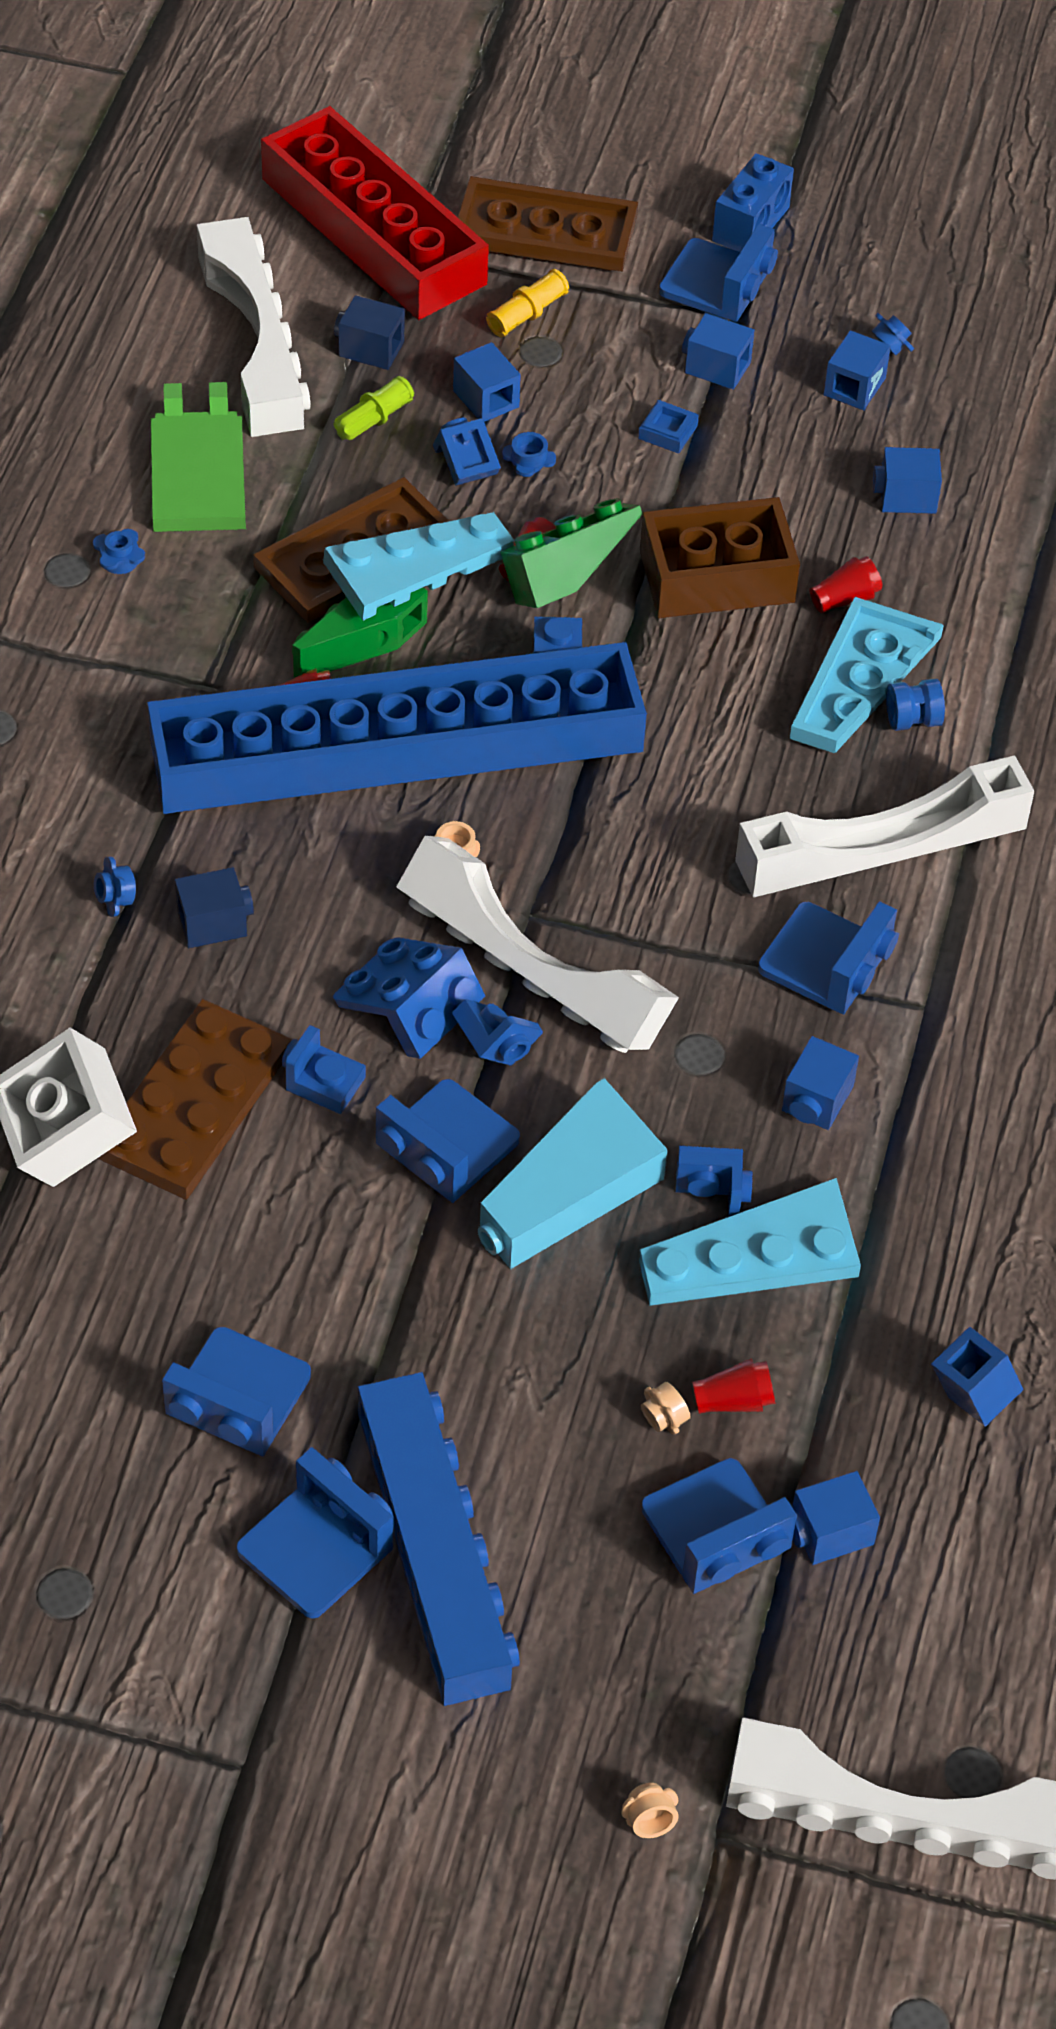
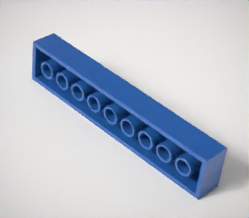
(395, 727)

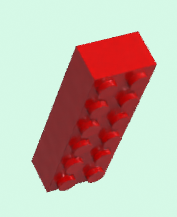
(375, 212)

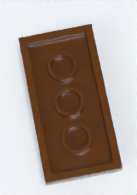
(550, 223)
(296, 562)
(197, 1097)

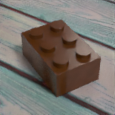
(719, 557)

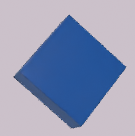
(668, 426)

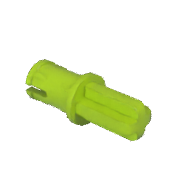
(374, 408)

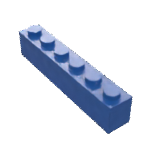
(436, 1540)

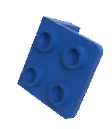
(719, 277)
(828, 954)
(415, 988)
(445, 1137)
(236, 1389)
(718, 1524)
(319, 1536)

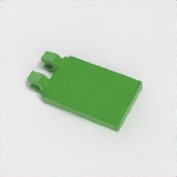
(197, 465)

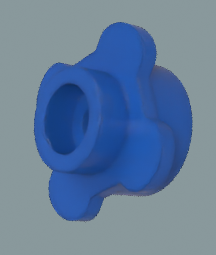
(892, 333)
(529, 453)
(119, 551)
(115, 886)

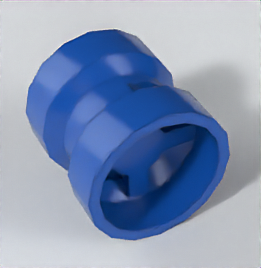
(915, 704)

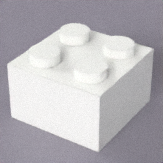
(62, 1108)

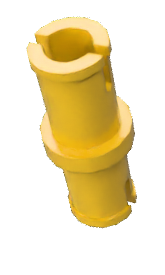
(527, 303)

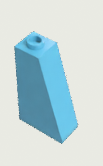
(572, 1177)

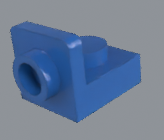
(467, 450)
(494, 1033)
(320, 1072)
(712, 1172)

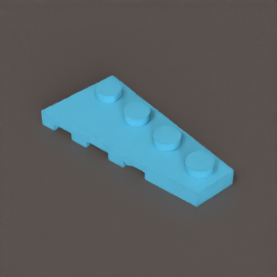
(404, 561)
(866, 655)
(764, 1248)

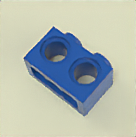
(753, 198)

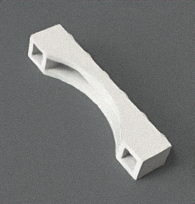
(269, 382)
(799, 850)
(458, 890)
(789, 1778)

